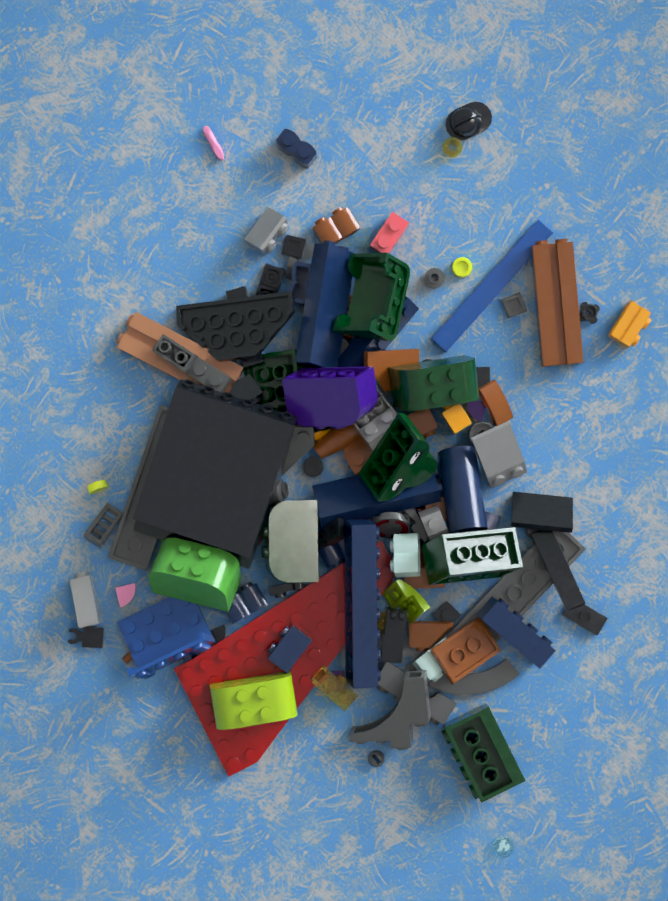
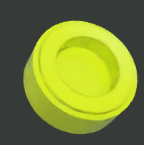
(462, 267)
(97, 487)

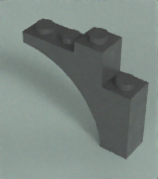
(396, 726)

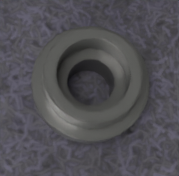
(434, 284)

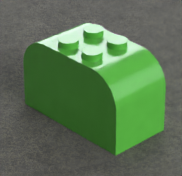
(195, 573)

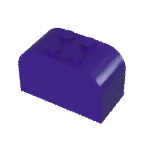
(330, 395)

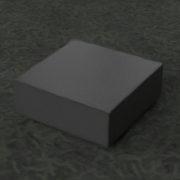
(514, 305)

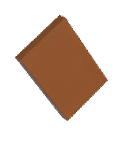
(388, 358)
(465, 650)

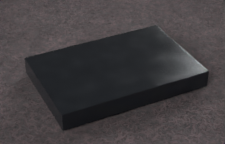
(542, 512)

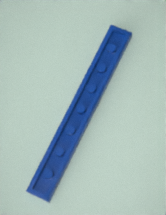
(490, 287)

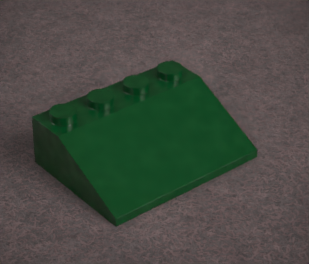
(270, 376)

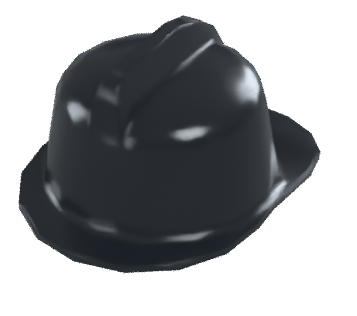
(468, 120)

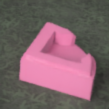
(125, 593)

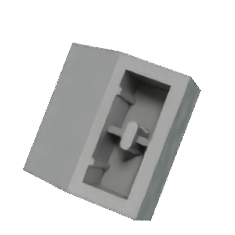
(266, 231)
(375, 423)

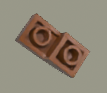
(496, 402)

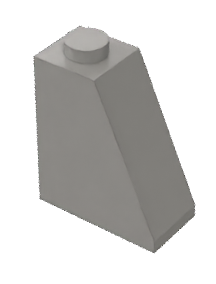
(85, 600)

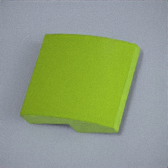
(404, 596)

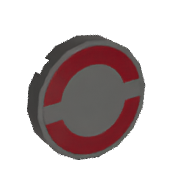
(391, 523)

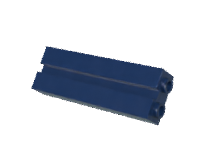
(325, 300)
(352, 499)

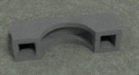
(393, 682)

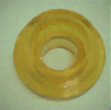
(455, 141)

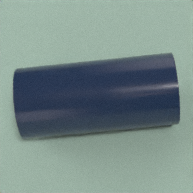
(462, 489)

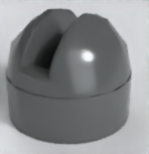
(379, 755)

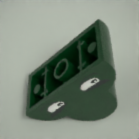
(398, 460)

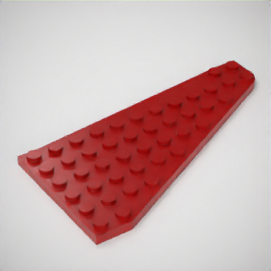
(315, 611)

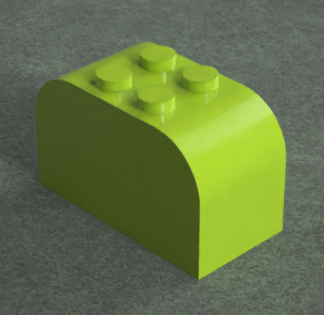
(253, 700)

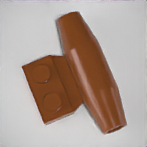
(347, 439)

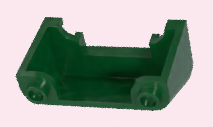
(376, 296)

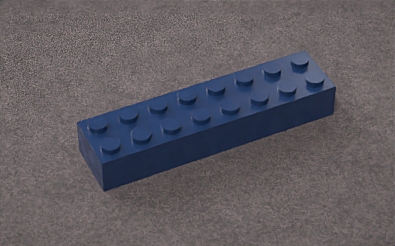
(361, 603)

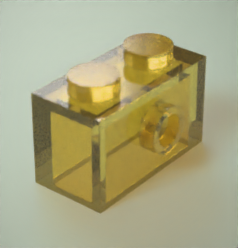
(334, 687)

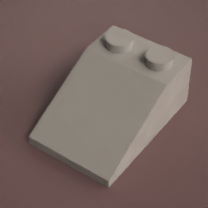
(499, 455)

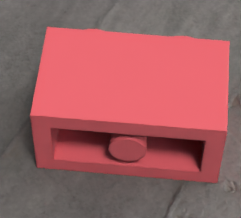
(389, 234)

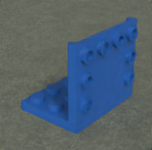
(164, 635)

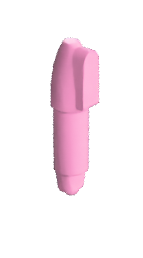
(216, 148)

